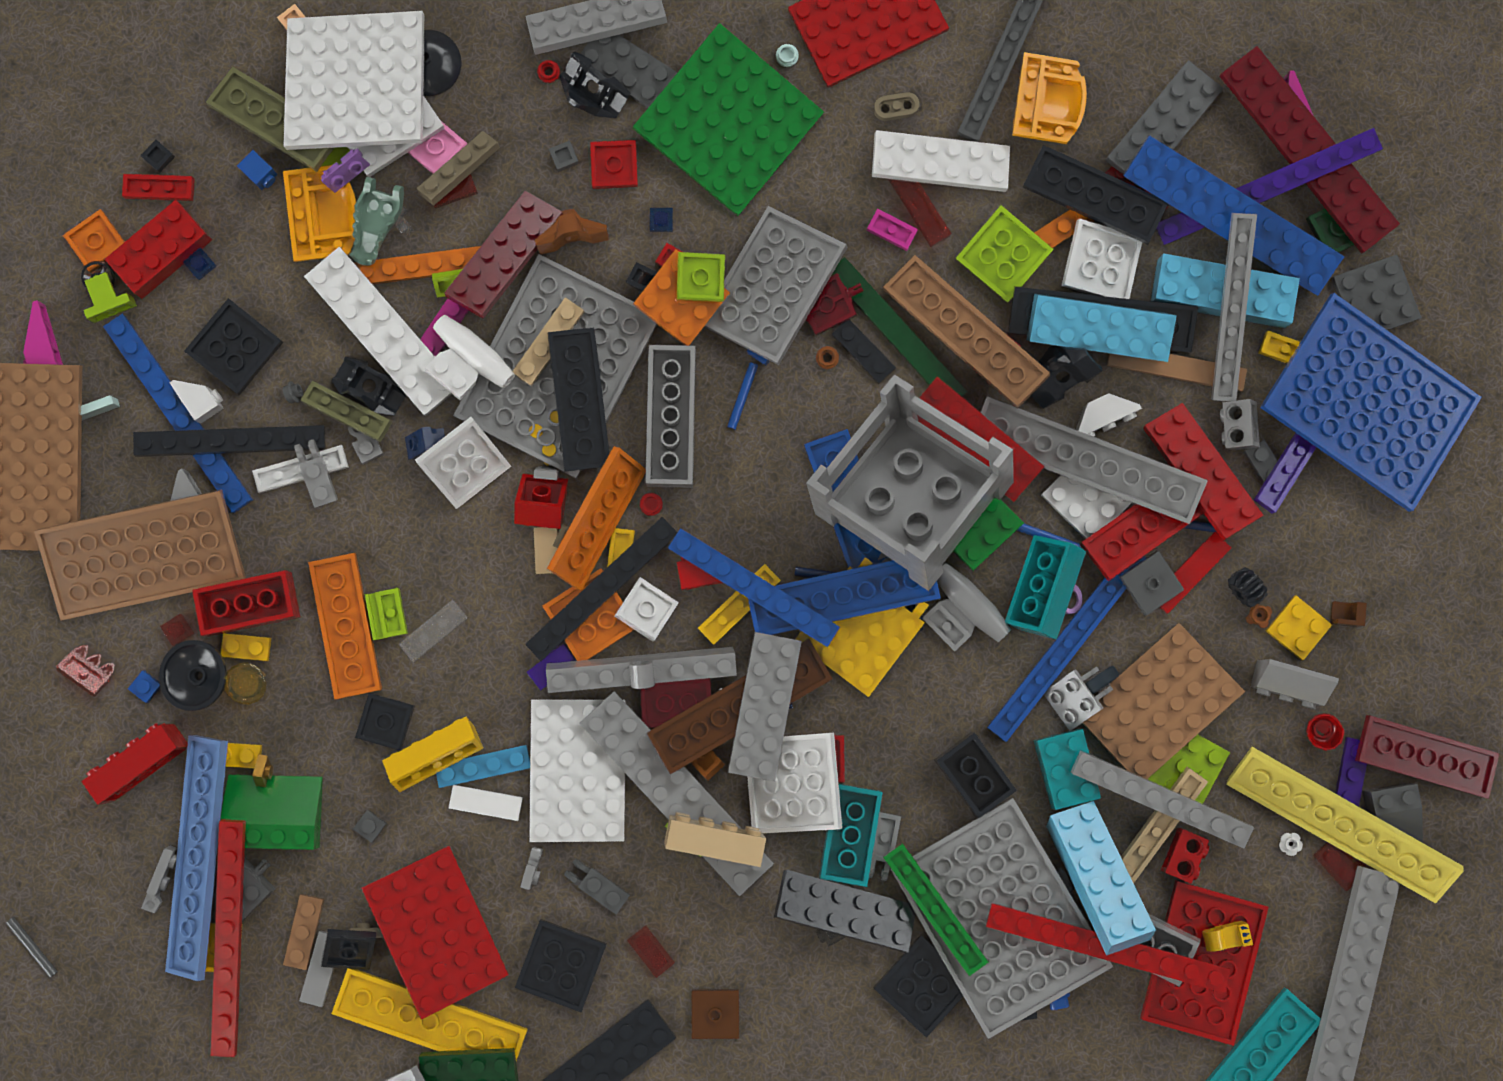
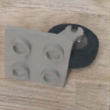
(1075, 700)

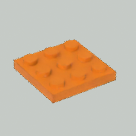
(678, 317)
(598, 630)

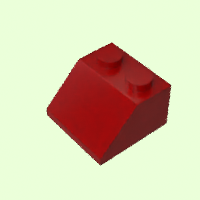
(540, 502)

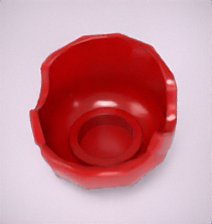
(1327, 725)

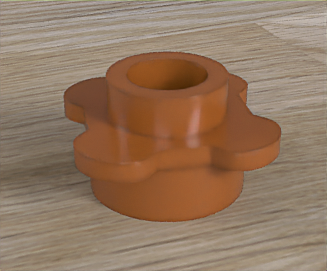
(1262, 621)

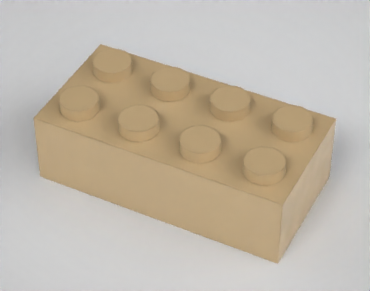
(715, 840)

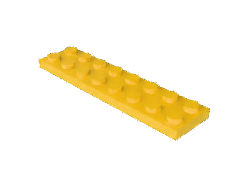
(391, 1010)

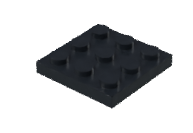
(233, 346)
(560, 965)
(920, 987)

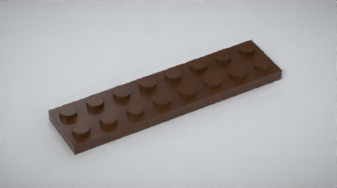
(716, 717)

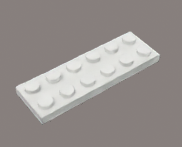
(940, 161)

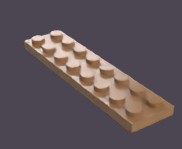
(966, 331)

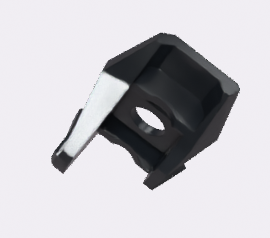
(605, 102)
(1068, 359)
(350, 379)

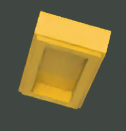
(619, 543)

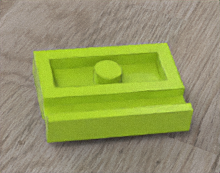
(386, 614)

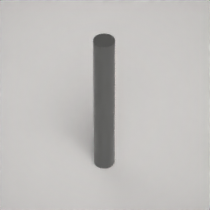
(32, 948)

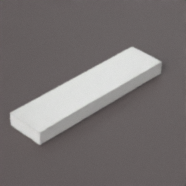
(289, 471)

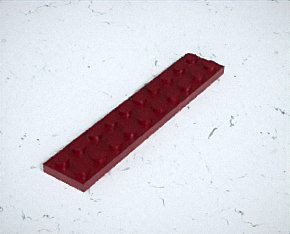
(1300, 135)

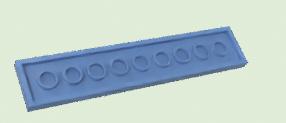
(196, 857)

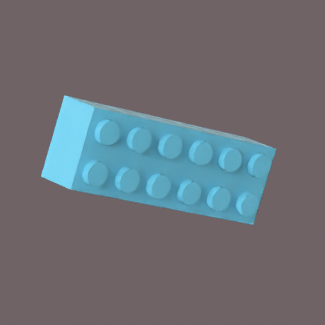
(1202, 282)
(1101, 327)
(1100, 878)

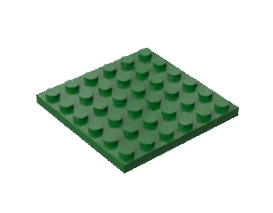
(728, 119)

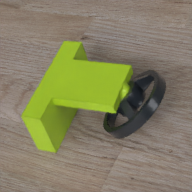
(103, 294)

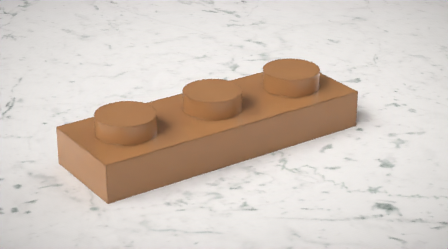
(303, 932)

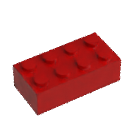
(158, 249)
(246, 603)
(135, 763)

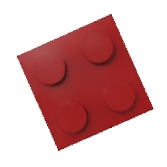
(614, 164)

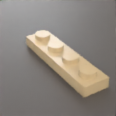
(538, 354)

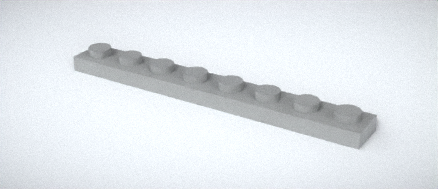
(1234, 306)
(1162, 799)

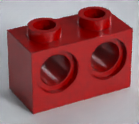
(1179, 853)

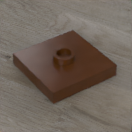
(715, 1014)

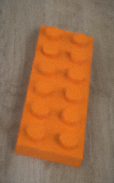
(597, 518)
(345, 626)

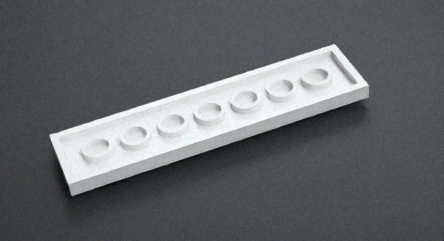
(378, 328)

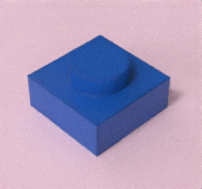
(144, 686)

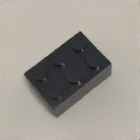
(975, 775)

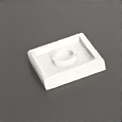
(646, 609)

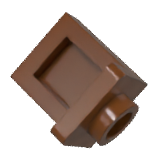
(708, 764)

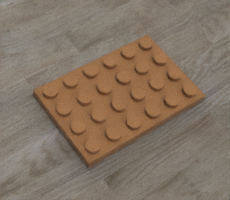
(1162, 703)

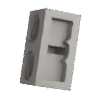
(1247, 423)

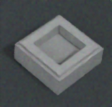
(546, 473)

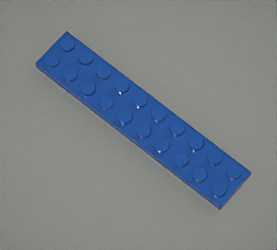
(1211, 204)

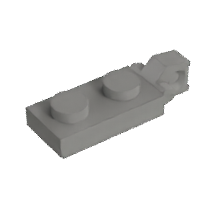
(159, 880)

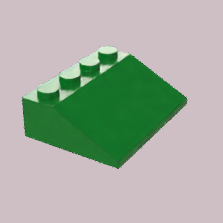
(278, 815)

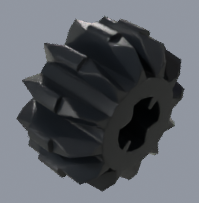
(1247, 587)

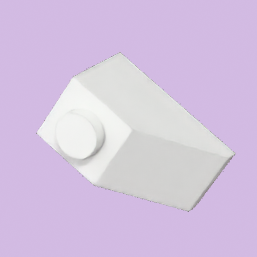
(198, 400)

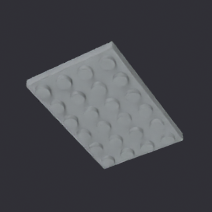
(775, 284)

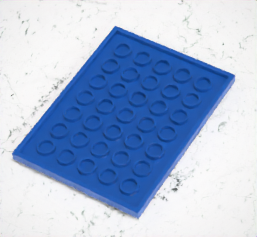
(1371, 402)

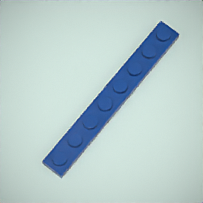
(754, 587)

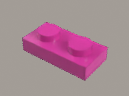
(892, 229)

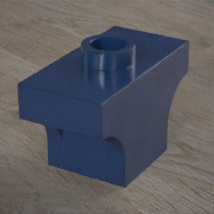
(422, 440)

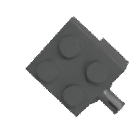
(255, 887)

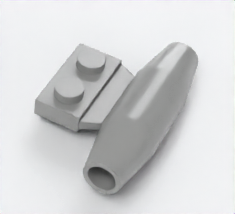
(965, 609)

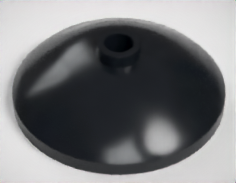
(443, 64)
(180, 675)

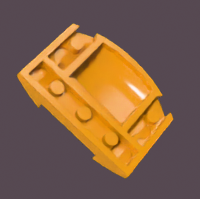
(1049, 99)
(317, 215)

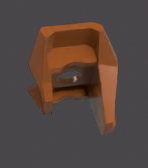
(568, 229)

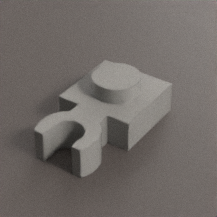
(365, 446)
(531, 874)

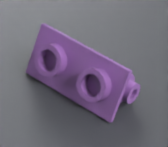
(340, 175)

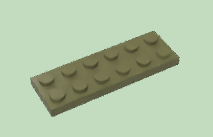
(261, 113)

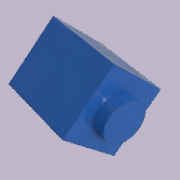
(257, 170)

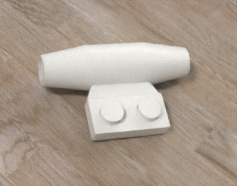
(465, 360)

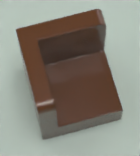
(1348, 613)

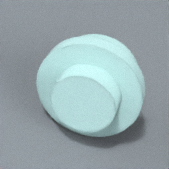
(787, 55)

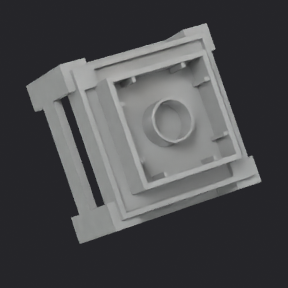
(911, 487)

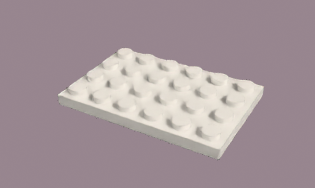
(573, 781)

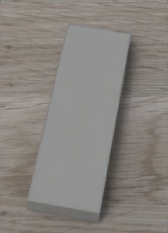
(317, 977)

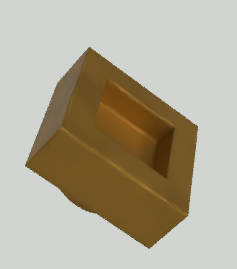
(262, 771)

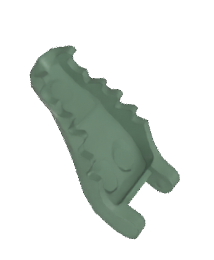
(374, 218)

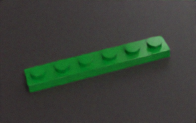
(936, 909)

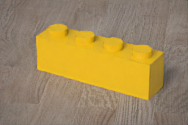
(432, 754)

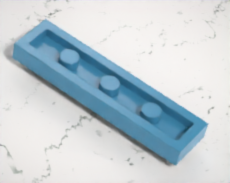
(485, 766)

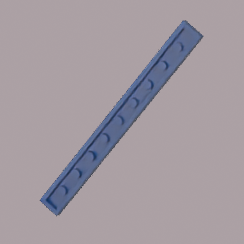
(164, 395)
(1057, 656)

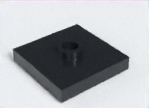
(384, 721)
(348, 949)

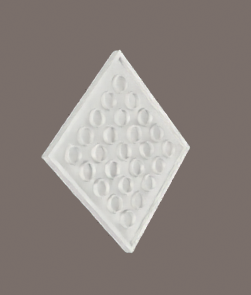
(354, 80)

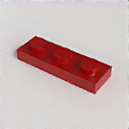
(158, 187)

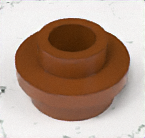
(832, 352)

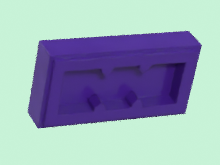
(538, 672)

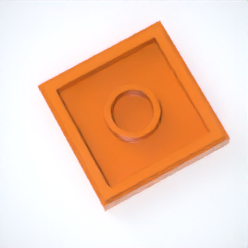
(94, 239)

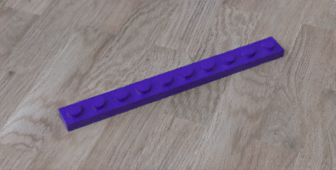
(1285, 179)

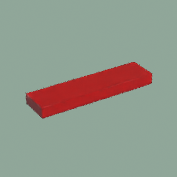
(1197, 566)

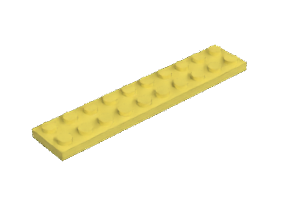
(1344, 825)

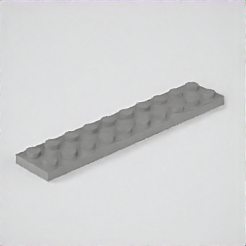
(1100, 462)
(626, 742)
(1354, 977)

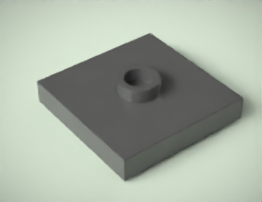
(1151, 583)

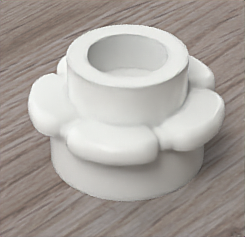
(1286, 839)

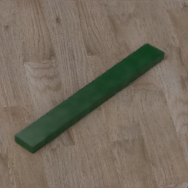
(895, 329)

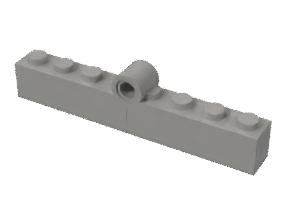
(640, 670)

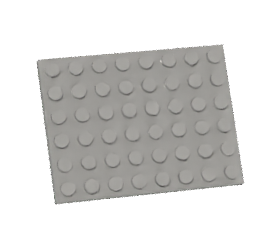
(620, 340)
(1005, 865)

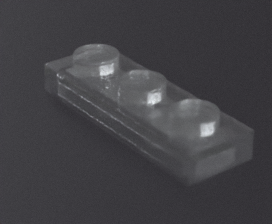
(433, 631)

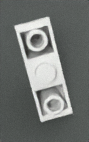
(1105, 412)

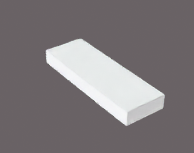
(485, 802)

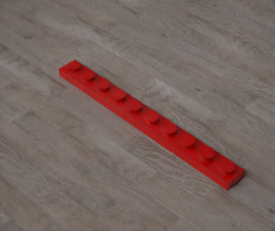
(228, 937)
(1087, 942)

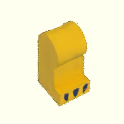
(1227, 936)

